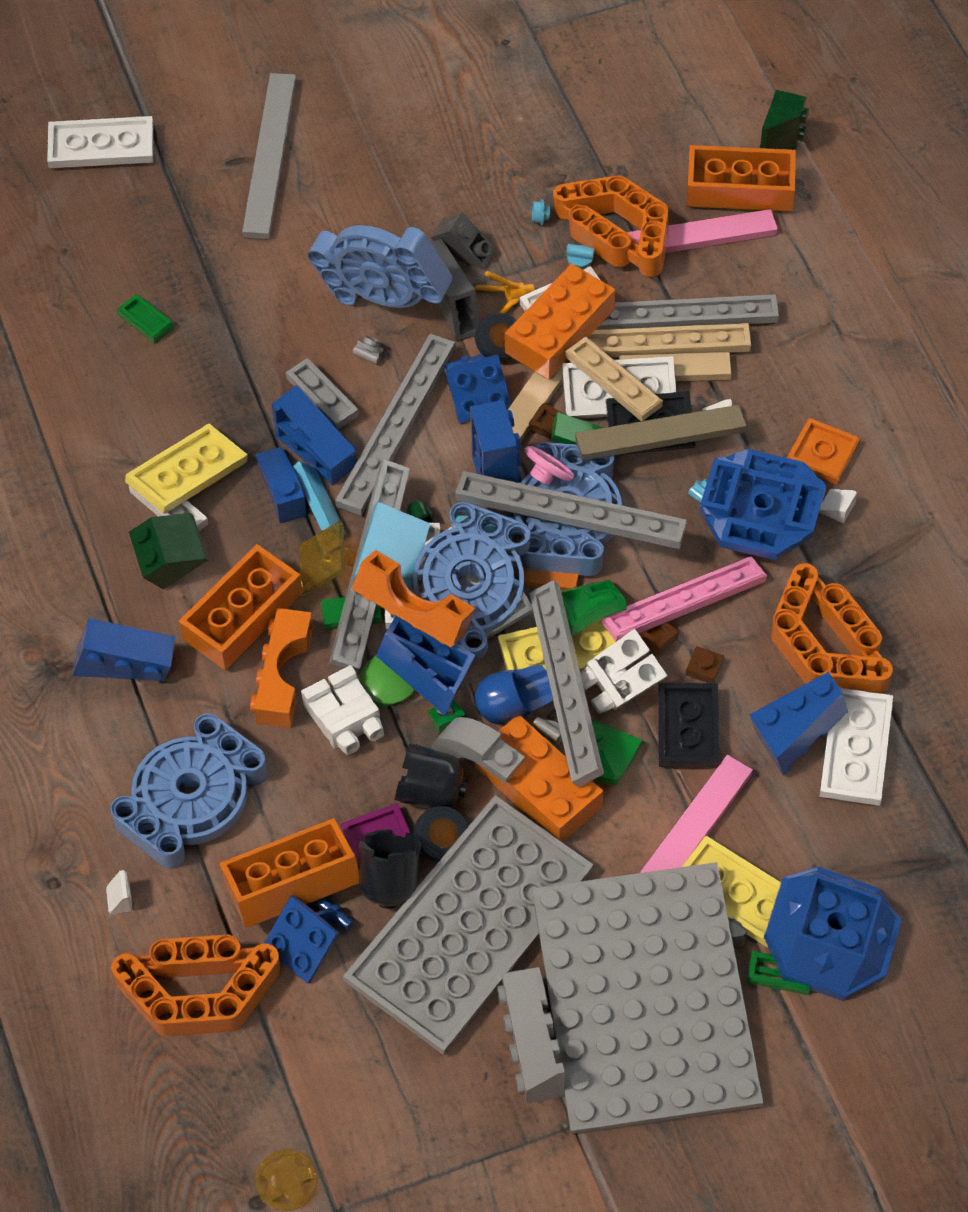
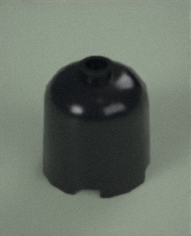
(431, 778)
(388, 867)

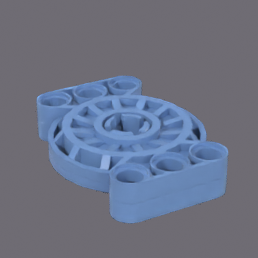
(380, 266)
(581, 547)
(487, 556)
(196, 816)

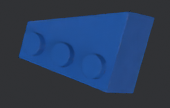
(312, 436)
(122, 652)
(425, 663)
(798, 719)

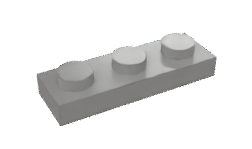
(323, 393)

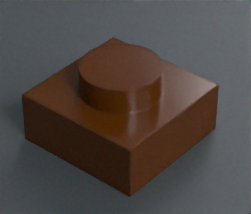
(543, 420)
(660, 637)
(704, 665)

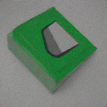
(440, 720)

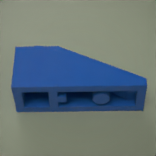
(282, 484)

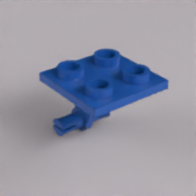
(476, 382)
(306, 935)

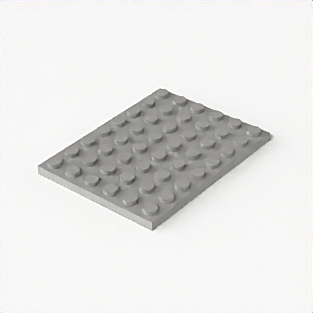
(646, 998)

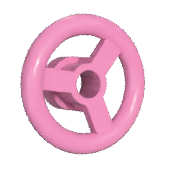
(547, 466)

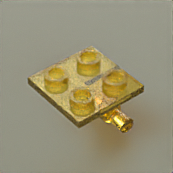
(324, 557)

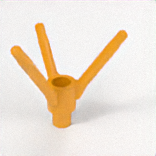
(511, 289)

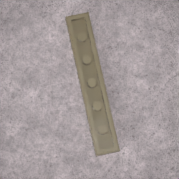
(660, 432)

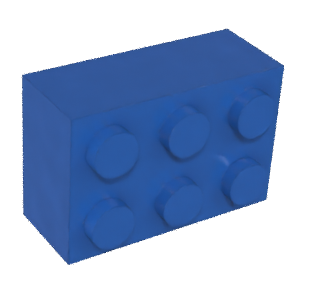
(493, 442)

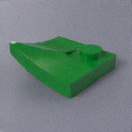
(591, 603)
(616, 752)

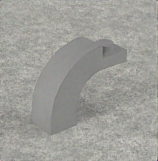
(480, 744)

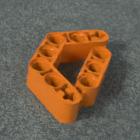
(587, 199)
(864, 658)
(243, 962)

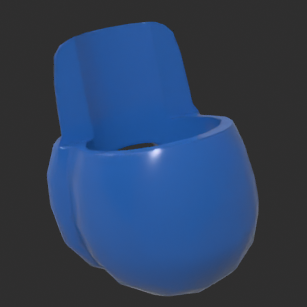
(513, 694)

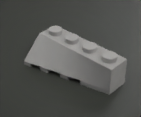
(532, 1033)

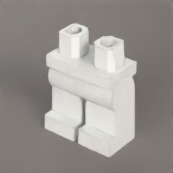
(613, 679)
(343, 710)

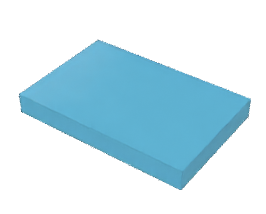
(397, 537)

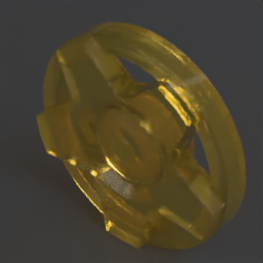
(285, 1180)

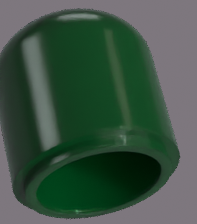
(420, 510)

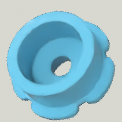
(540, 212)

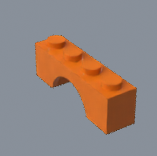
(382, 583)
(276, 699)

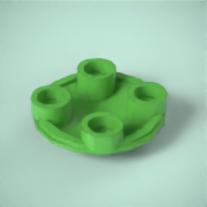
(383, 684)

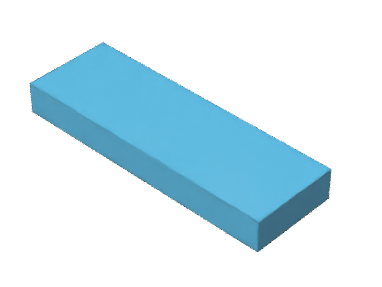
(316, 495)

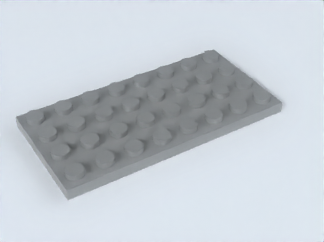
(464, 925)

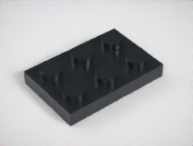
(673, 404)
(688, 725)

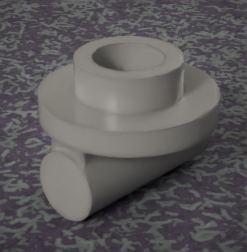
(369, 349)
(549, 730)

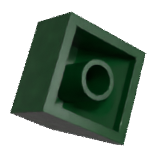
(785, 121)
(168, 548)

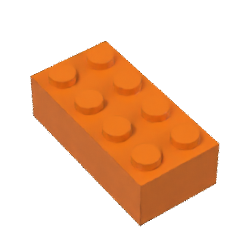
(741, 178)
(559, 319)
(240, 607)
(544, 784)
(301, 865)

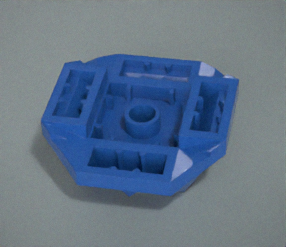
(757, 480)
(828, 958)

